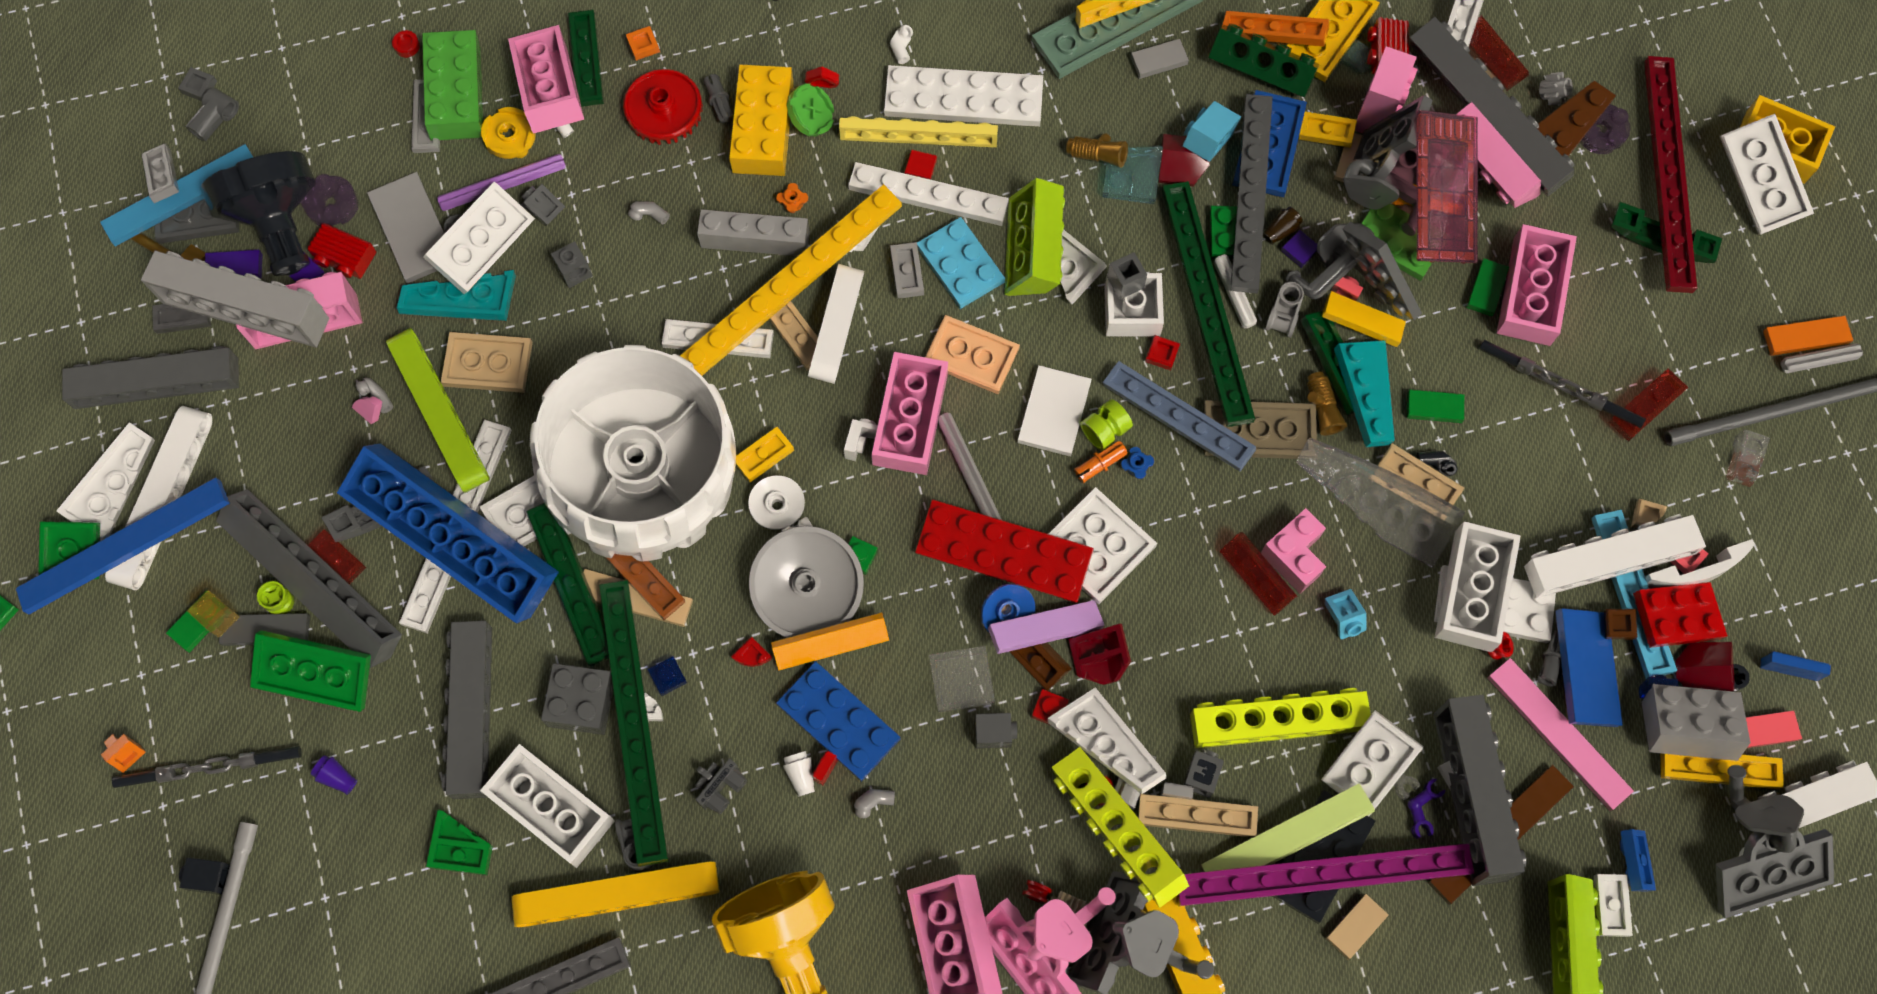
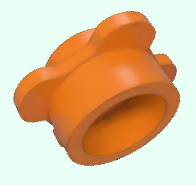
(792, 205)

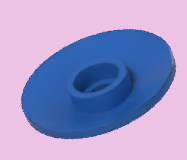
(1019, 603)

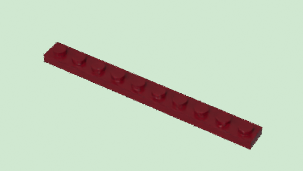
(1670, 175)

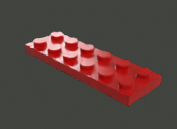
(1004, 551)

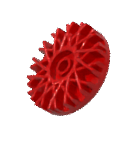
(663, 105)

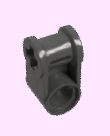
(626, 839)

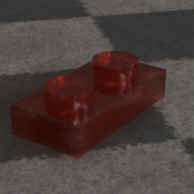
(337, 557)

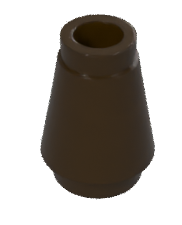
(1284, 224)

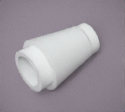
(800, 772)

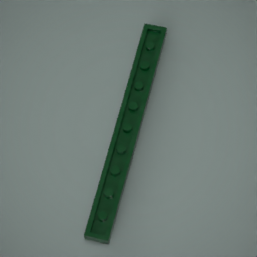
(1208, 305)
(633, 724)

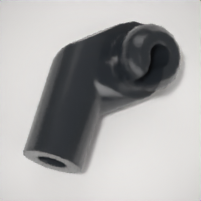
(1440, 461)

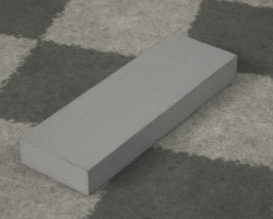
(420, 139)
(160, 173)

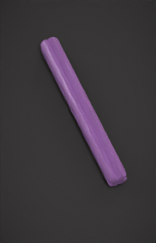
(505, 181)

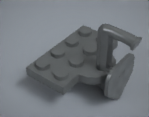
(1381, 145)
(1357, 247)
(1776, 856)
(1132, 937)

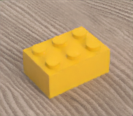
(1804, 134)

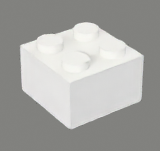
(1138, 313)

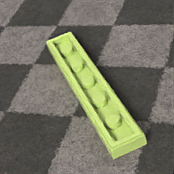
(1296, 832)

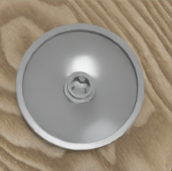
(805, 581)

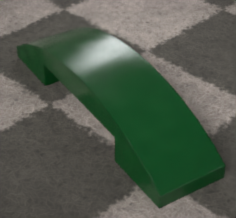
(1646, 232)

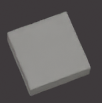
(1177, 791)

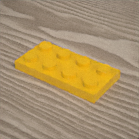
(1345, 24)

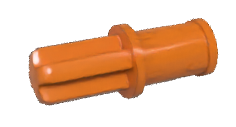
(1101, 461)

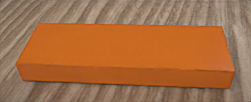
(1808, 335)

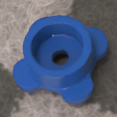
(1129, 465)

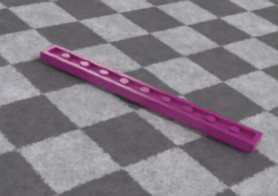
(1326, 874)

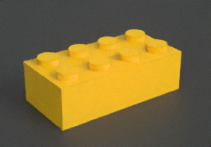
(761, 120)

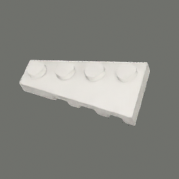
(109, 482)
(1104, 736)

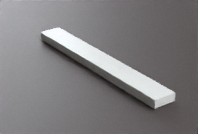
(432, 579)

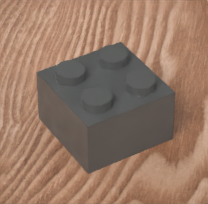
(578, 699)

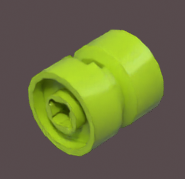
(1103, 427)

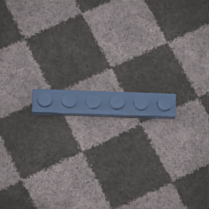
(1179, 416)

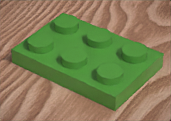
(1386, 226)

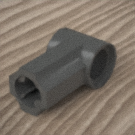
(214, 109)

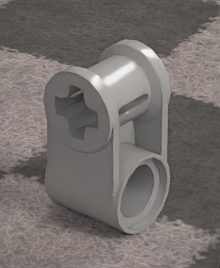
(1285, 313)

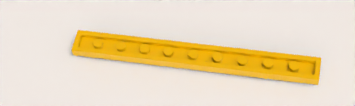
(792, 280)

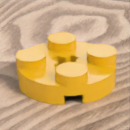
(508, 147)

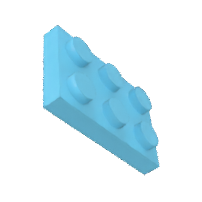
(960, 262)

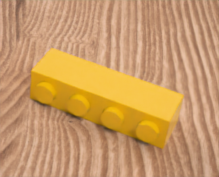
(1190, 947)

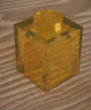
(213, 613)

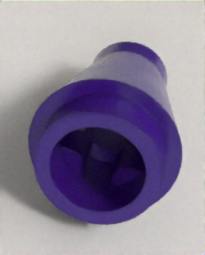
(333, 774)

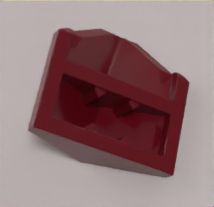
(1179, 163)
(1101, 655)
(1707, 666)

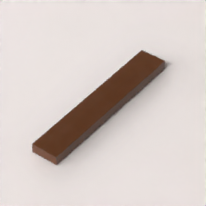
(1527, 811)

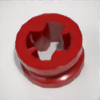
(1505, 649)
(1037, 892)

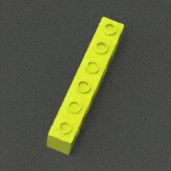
(1208, 734)
(1168, 878)

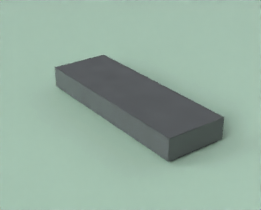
(244, 628)

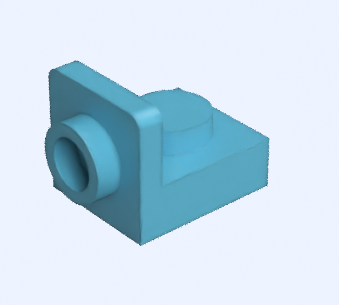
(1347, 613)

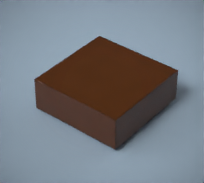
(1620, 623)

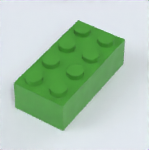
(452, 85)

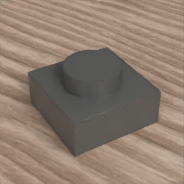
(197, 83)

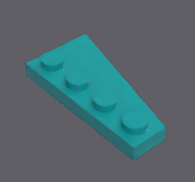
(485, 300)
(1368, 386)

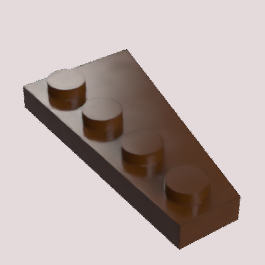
(1576, 117)

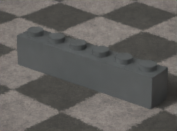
(150, 377)
(468, 709)

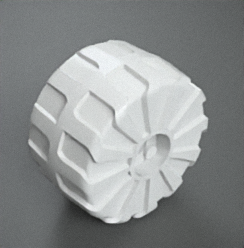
(622, 408)

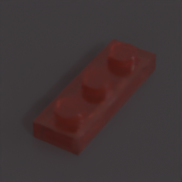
(1497, 55)
(1650, 402)
(1258, 573)

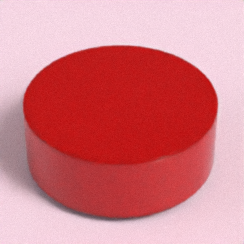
(406, 43)

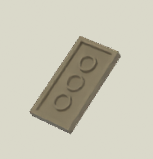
(1278, 428)

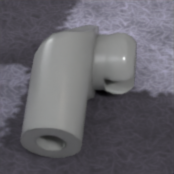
(639, 209)
(369, 386)
(871, 799)

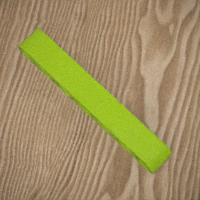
(438, 410)

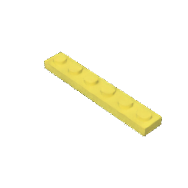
(917, 132)

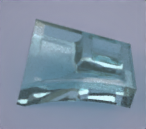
(1137, 178)

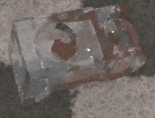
(1747, 457)

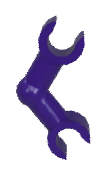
(1415, 805)

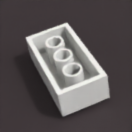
(1477, 587)
(547, 805)

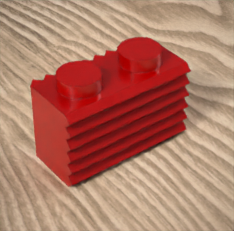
(1387, 33)
(341, 251)

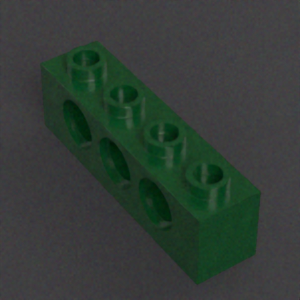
(1225, 53)

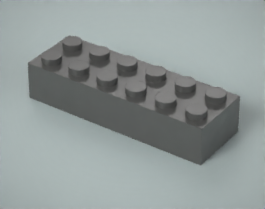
(1480, 794)

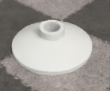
(774, 490)

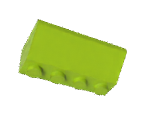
(1034, 239)
(1574, 935)

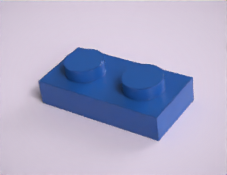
(1638, 861)

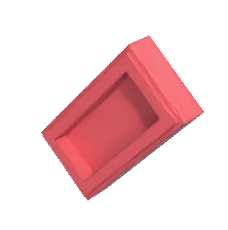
(1773, 729)

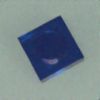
(667, 676)
(1655, 679)

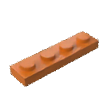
(1281, 27)

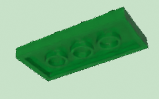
(310, 670)

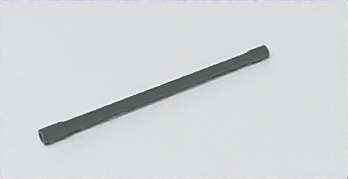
(1691, 432)

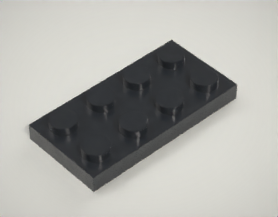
(1338, 844)

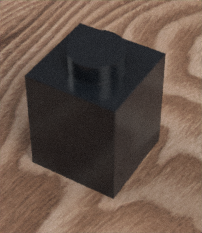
(203, 876)

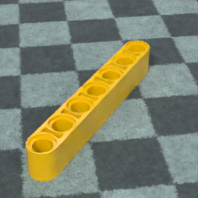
(615, 894)

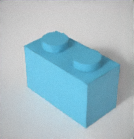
(1211, 130)

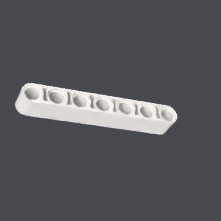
(164, 485)

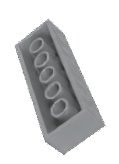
(235, 298)

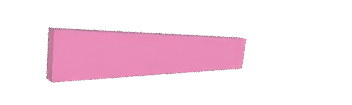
(1560, 735)

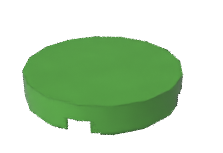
(810, 110)

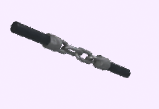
(1596, 401)
(168, 773)

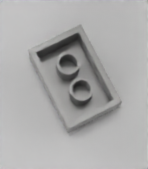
(1695, 722)

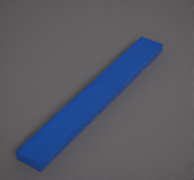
(122, 546)

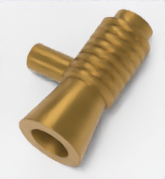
(1099, 149)
(1322, 395)

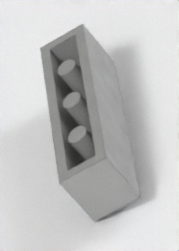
(753, 233)

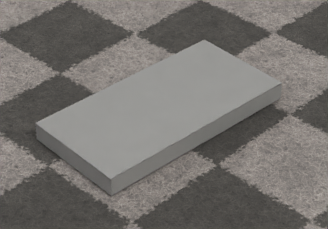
(408, 224)

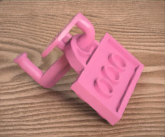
(1041, 948)

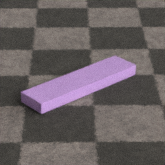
(1045, 627)

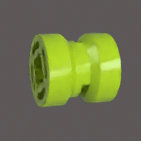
(270, 594)

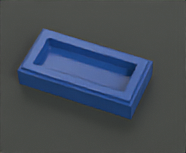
(1795, 666)

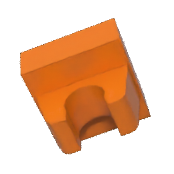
(122, 752)

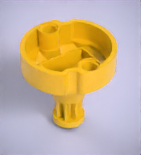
(777, 924)

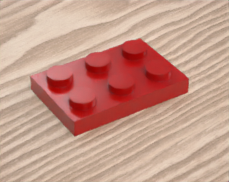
(1680, 614)

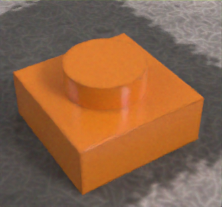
(642, 43)

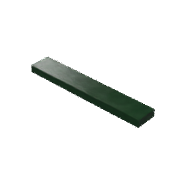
(571, 584)

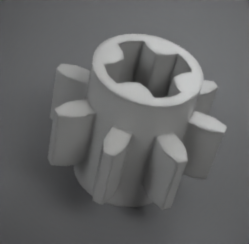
(1556, 88)

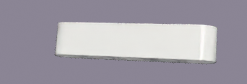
(836, 324)

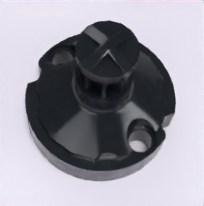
(264, 195)

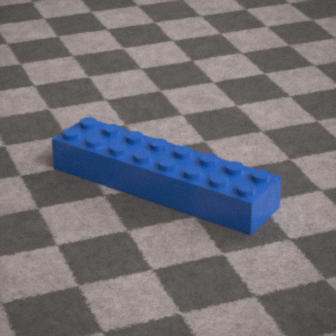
(447, 532)

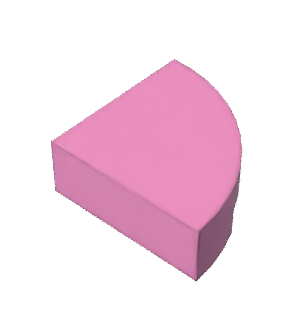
(368, 408)

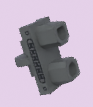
(711, 796)

